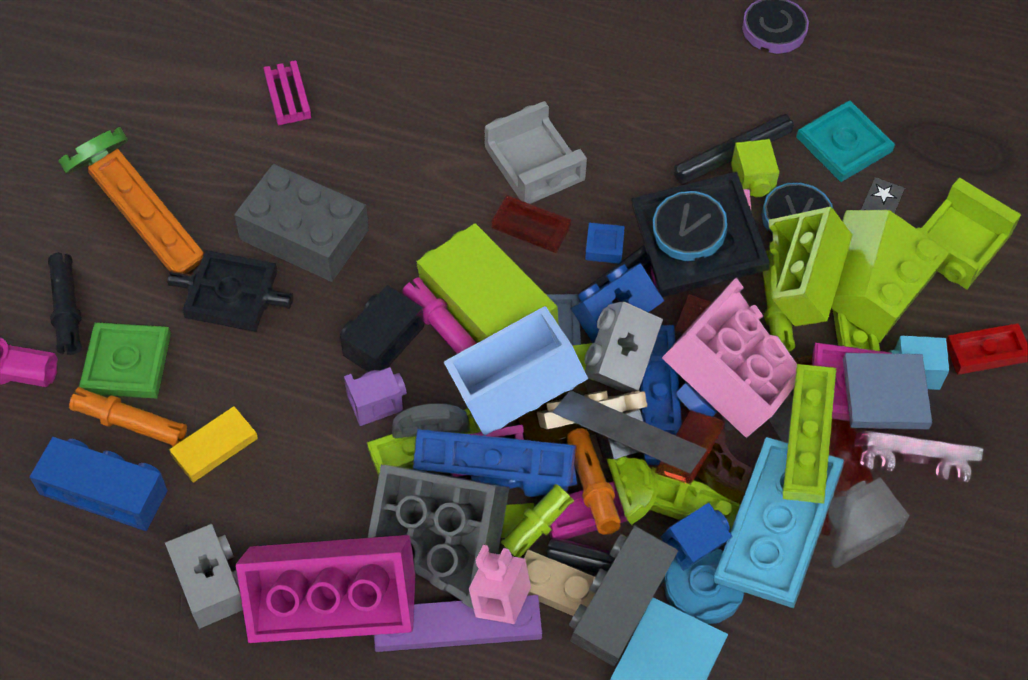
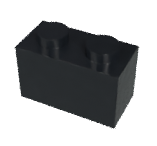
(381, 330)

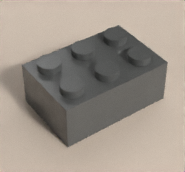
(302, 222)

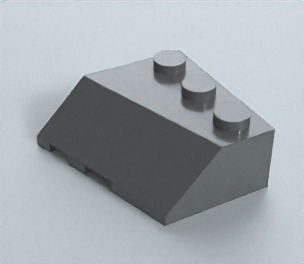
(445, 521)

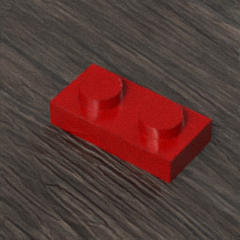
(987, 348)

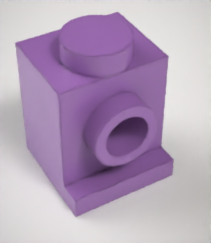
(375, 395)

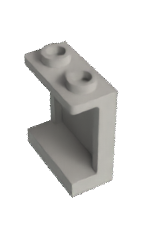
(533, 154)

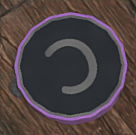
(775, 25)

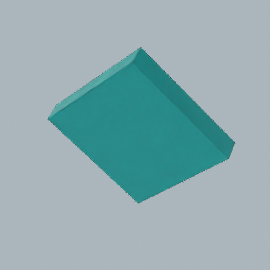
(845, 141)

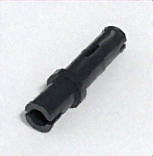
(65, 314)

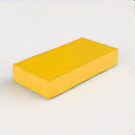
(213, 444)

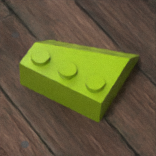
(883, 269)

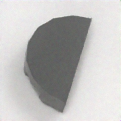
(430, 417)

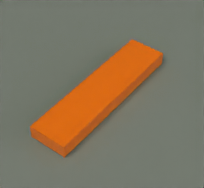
(146, 212)

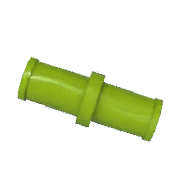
(537, 521)

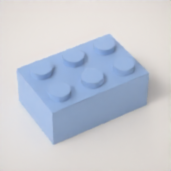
(516, 370)

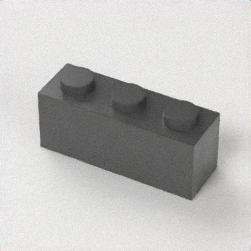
(621, 594)

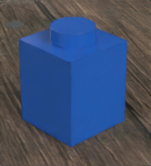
(697, 535)

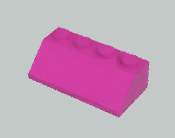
(327, 589)

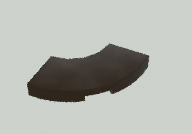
(724, 472)

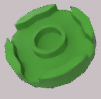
(93, 150)

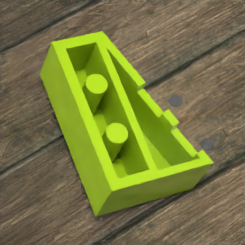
(807, 263)

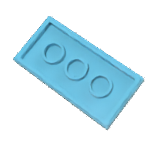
(773, 534)

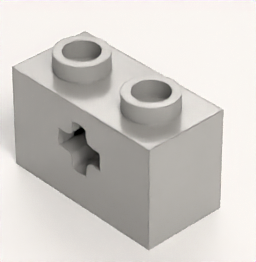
(623, 363)
(192, 558)

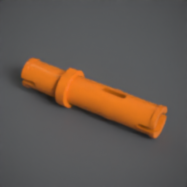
(112, 411)
(597, 493)

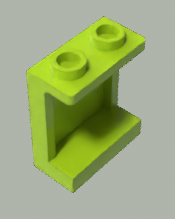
(971, 229)

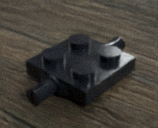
(230, 290)

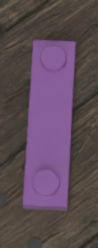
(456, 625)

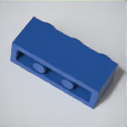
(99, 482)

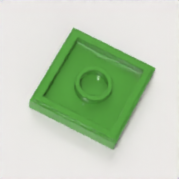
(125, 360)

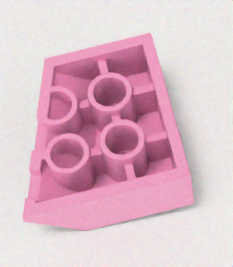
(734, 361)

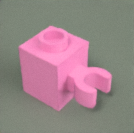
(499, 586)

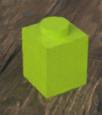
(756, 166)

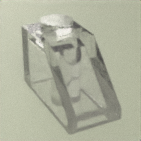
(866, 520)

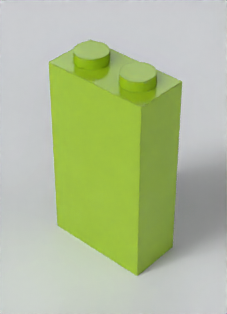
(481, 284)

